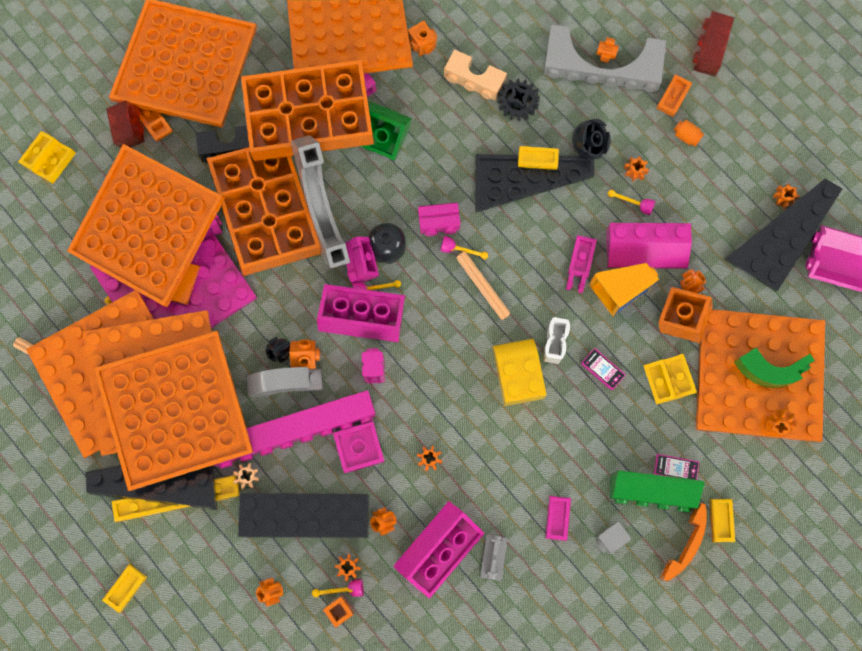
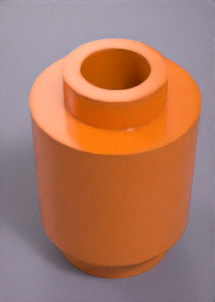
(688, 132)

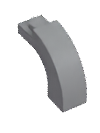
(283, 380)

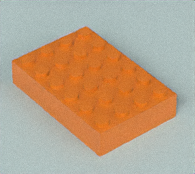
(301, 102)
(263, 210)

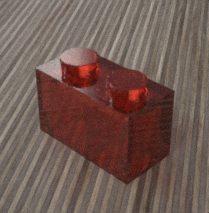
(125, 124)

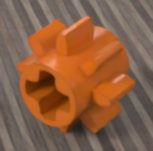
(607, 50)
(630, 167)
(780, 197)
(693, 281)
(783, 421)
(426, 453)
(383, 521)
(343, 571)
(269, 592)

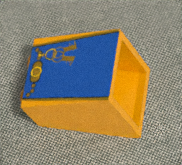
(623, 286)

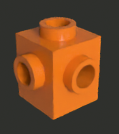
(422, 38)
(304, 354)

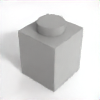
(612, 538)

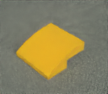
(47, 157)
(670, 379)

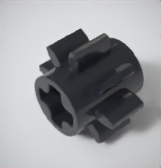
(278, 349)

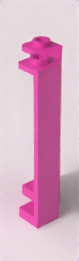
(836, 258)

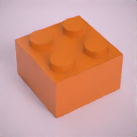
(685, 314)

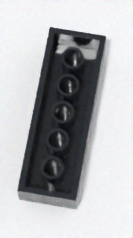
(303, 515)

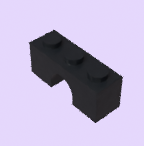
(210, 146)

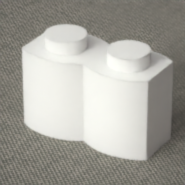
(556, 344)

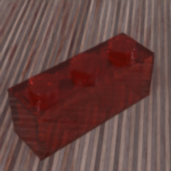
(712, 43)

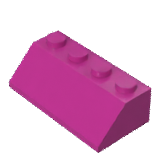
(650, 243)
(360, 313)
(439, 549)

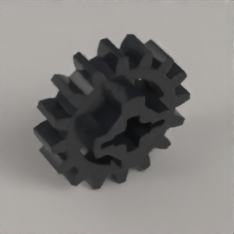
(515, 107)

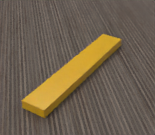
(129, 509)

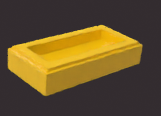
(538, 157)
(722, 520)
(124, 588)

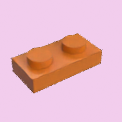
(674, 95)

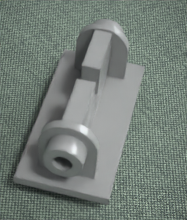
(493, 557)

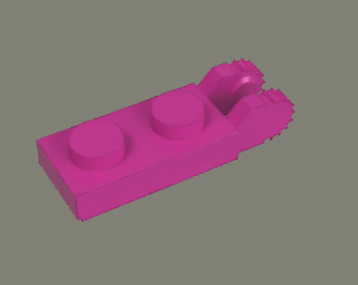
(581, 261)

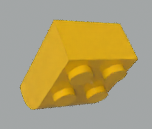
(519, 372)

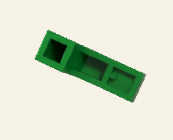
(764, 374)

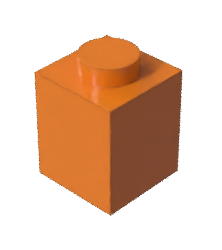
(338, 611)

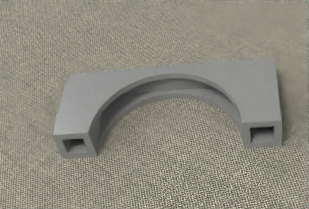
(566, 63)
(309, 163)

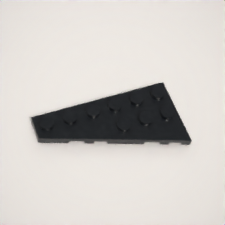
(502, 181)
(780, 243)
(189, 489)

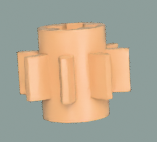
(244, 482)

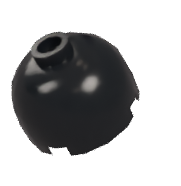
(591, 139)
(387, 242)

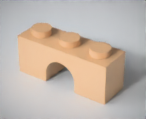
(486, 84)

